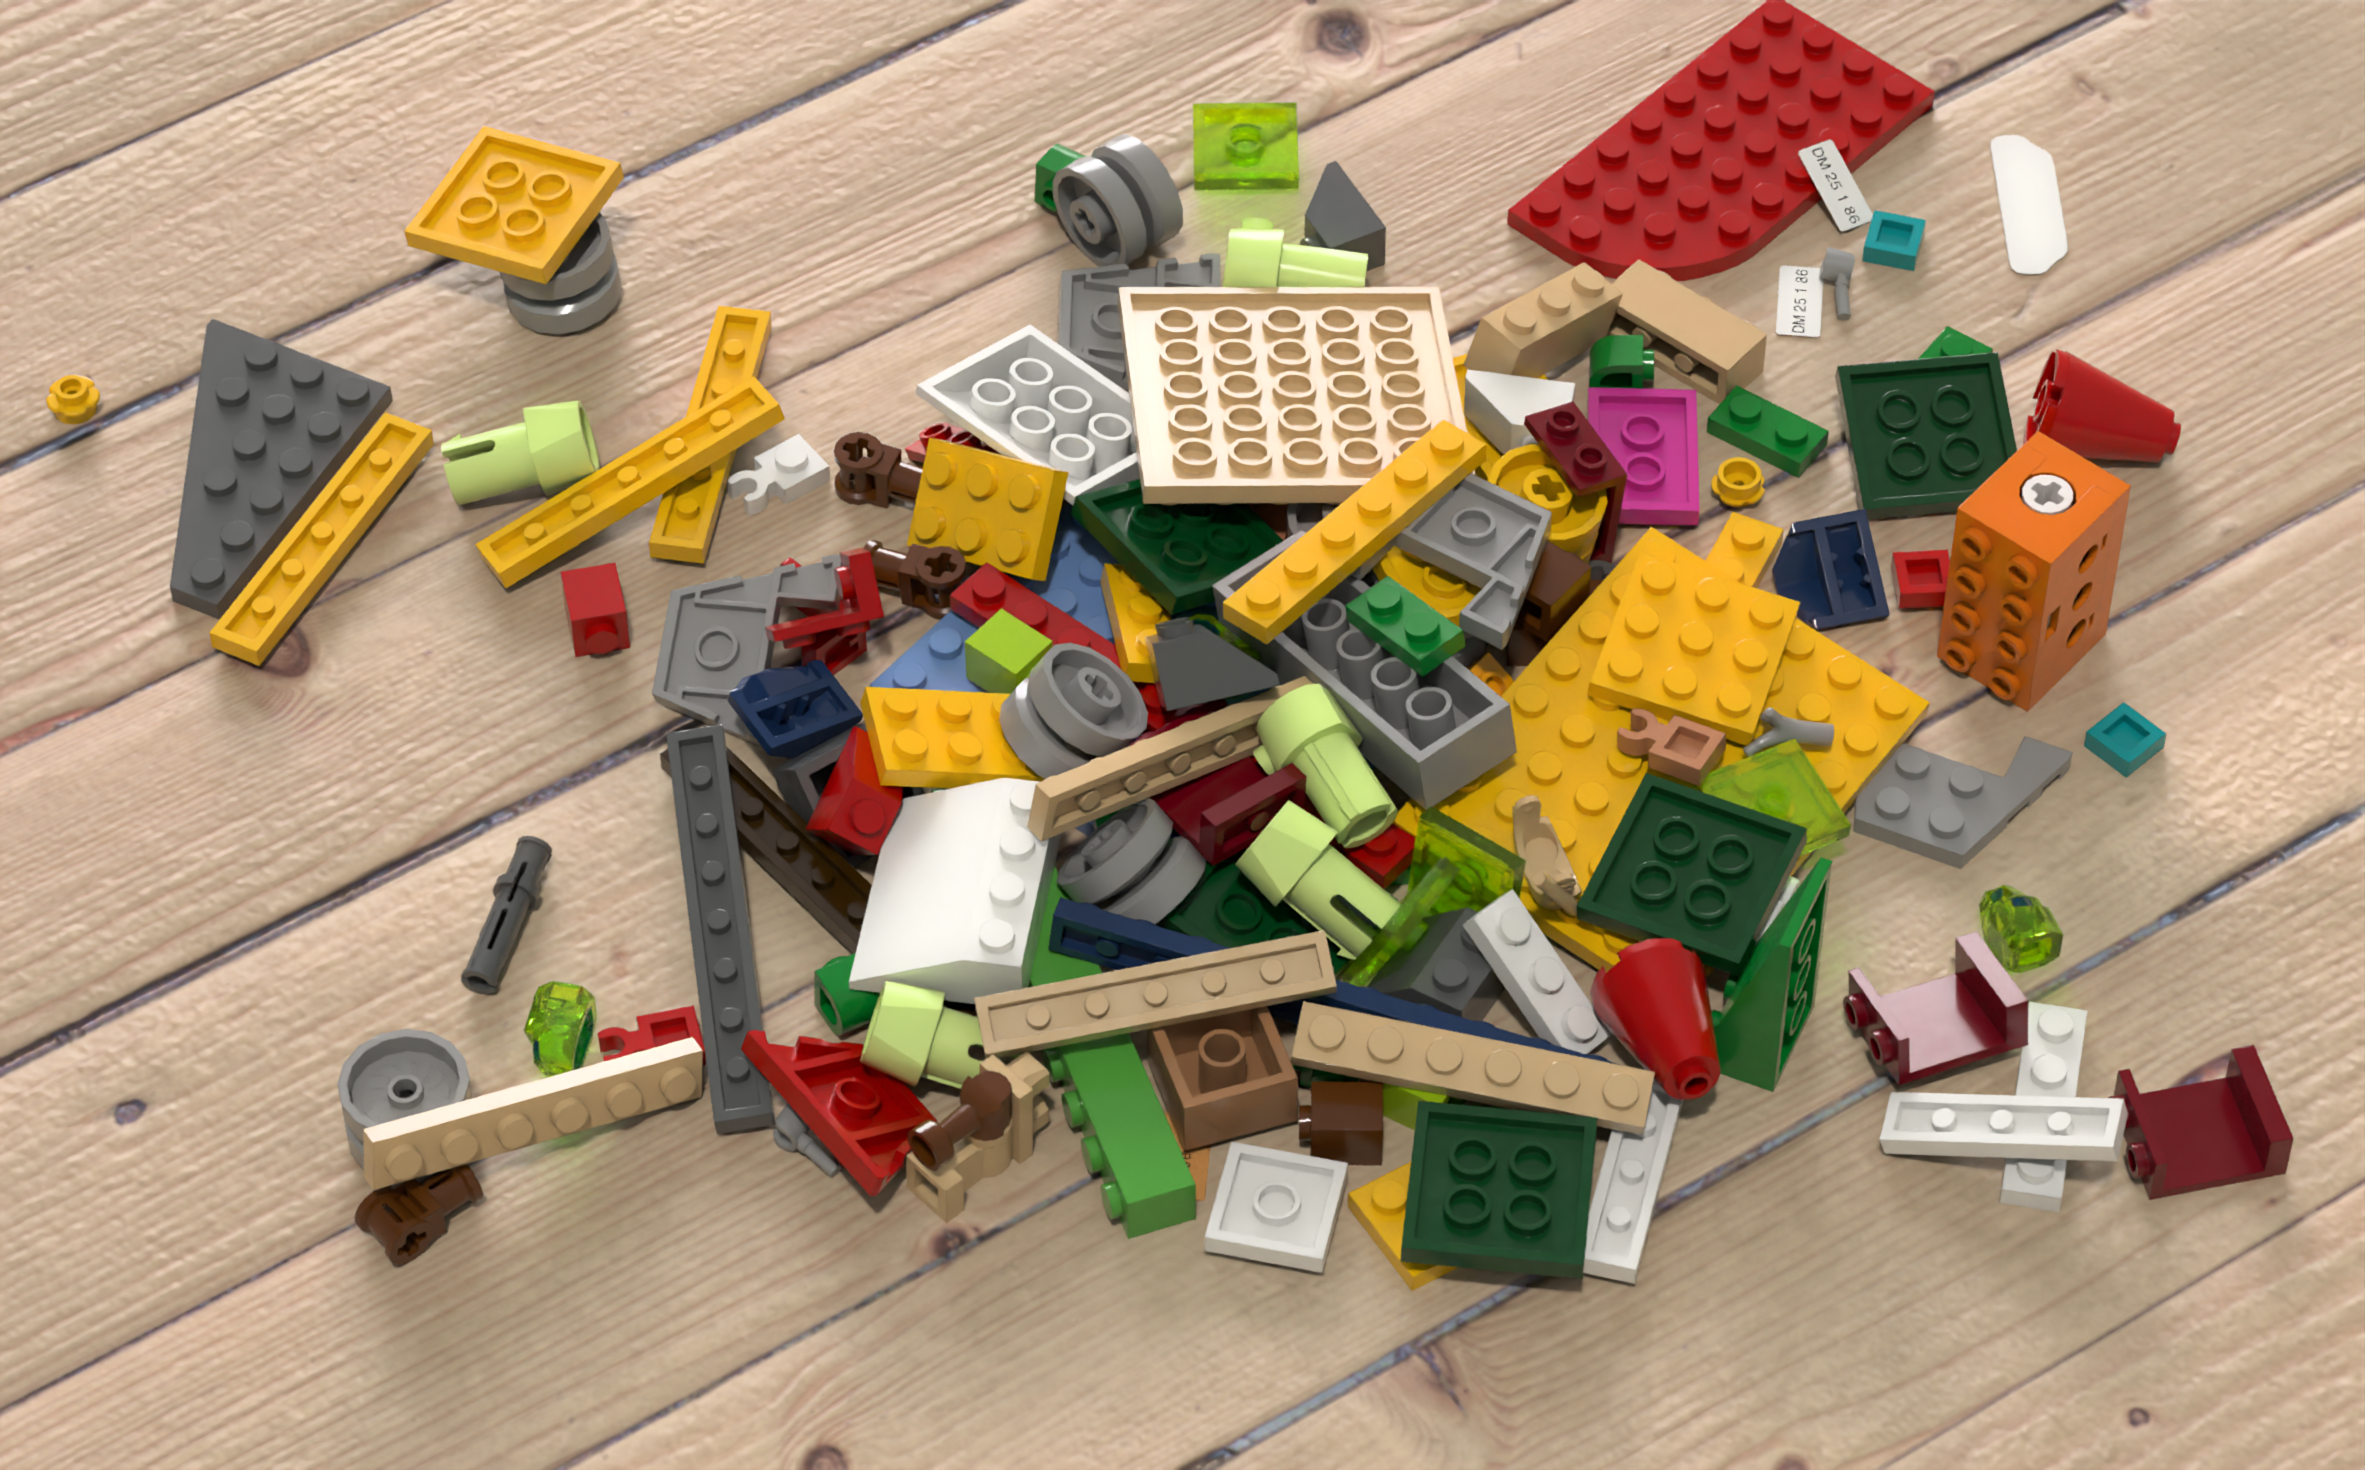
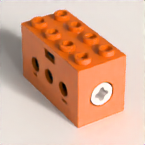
(2032, 570)

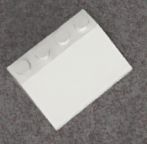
(1042, 408)
(957, 894)

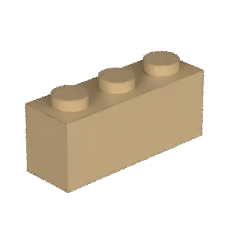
(1545, 325)
(1688, 332)

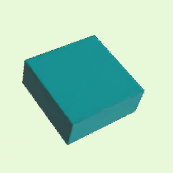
(1894, 240)
(2125, 739)

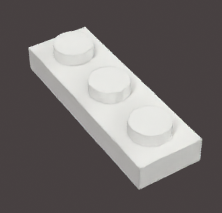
(1535, 975)

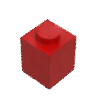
(595, 609)

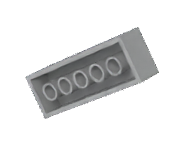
(1415, 729)

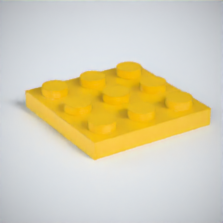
(514, 204)
(1694, 647)

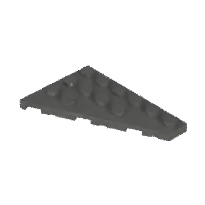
(259, 454)

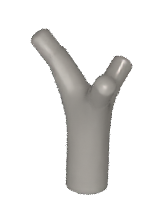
(1788, 729)

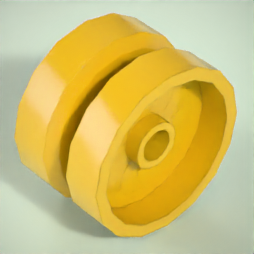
(1534, 477)

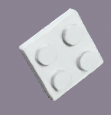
(1276, 1207)

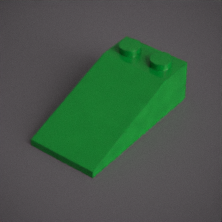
(1775, 989)

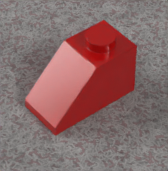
(854, 806)

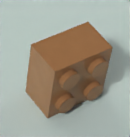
(1223, 1076)

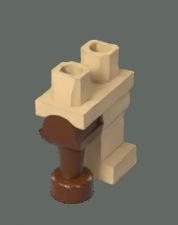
(980, 1136)

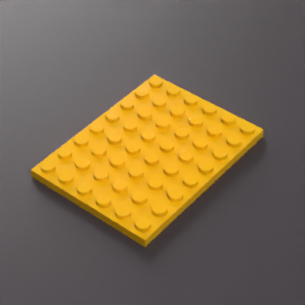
(1586, 783)

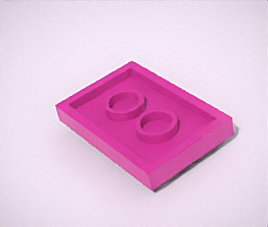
(1656, 445)

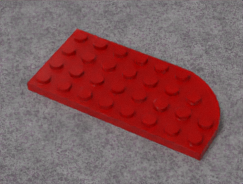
(1712, 154)

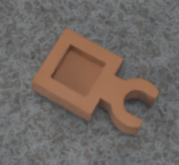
(1676, 749)

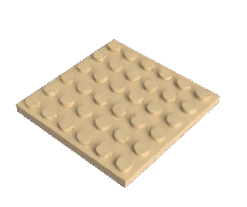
(1281, 388)

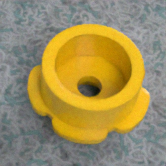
(73, 399)
(1738, 482)

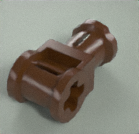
(875, 477)
(919, 574)
(416, 1211)

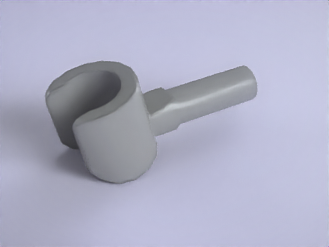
(1838, 268)
(791, 1134)

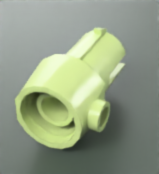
(1262, 260)
(547, 449)
(1323, 743)
(1299, 866)
(919, 1037)

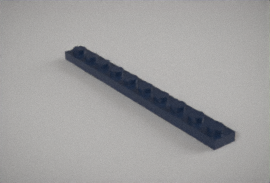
(1124, 943)

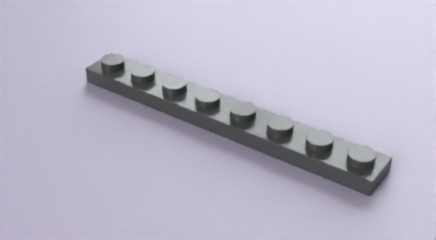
(719, 926)

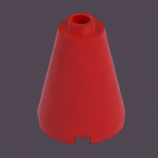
(2099, 414)
(1661, 1014)

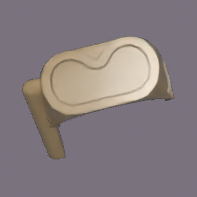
(1546, 864)

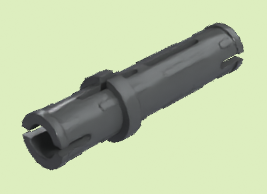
(514, 896)

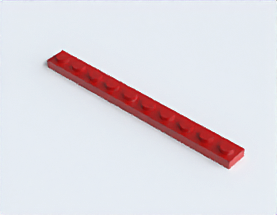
(991, 590)

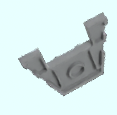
(1090, 311)
(1484, 539)
(719, 636)
(1952, 807)

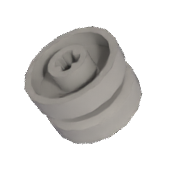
(1118, 202)
(578, 292)
(1072, 711)
(1133, 865)
(397, 1078)

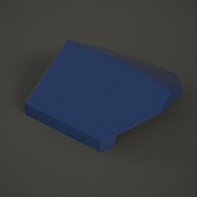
(1831, 571)
(794, 708)

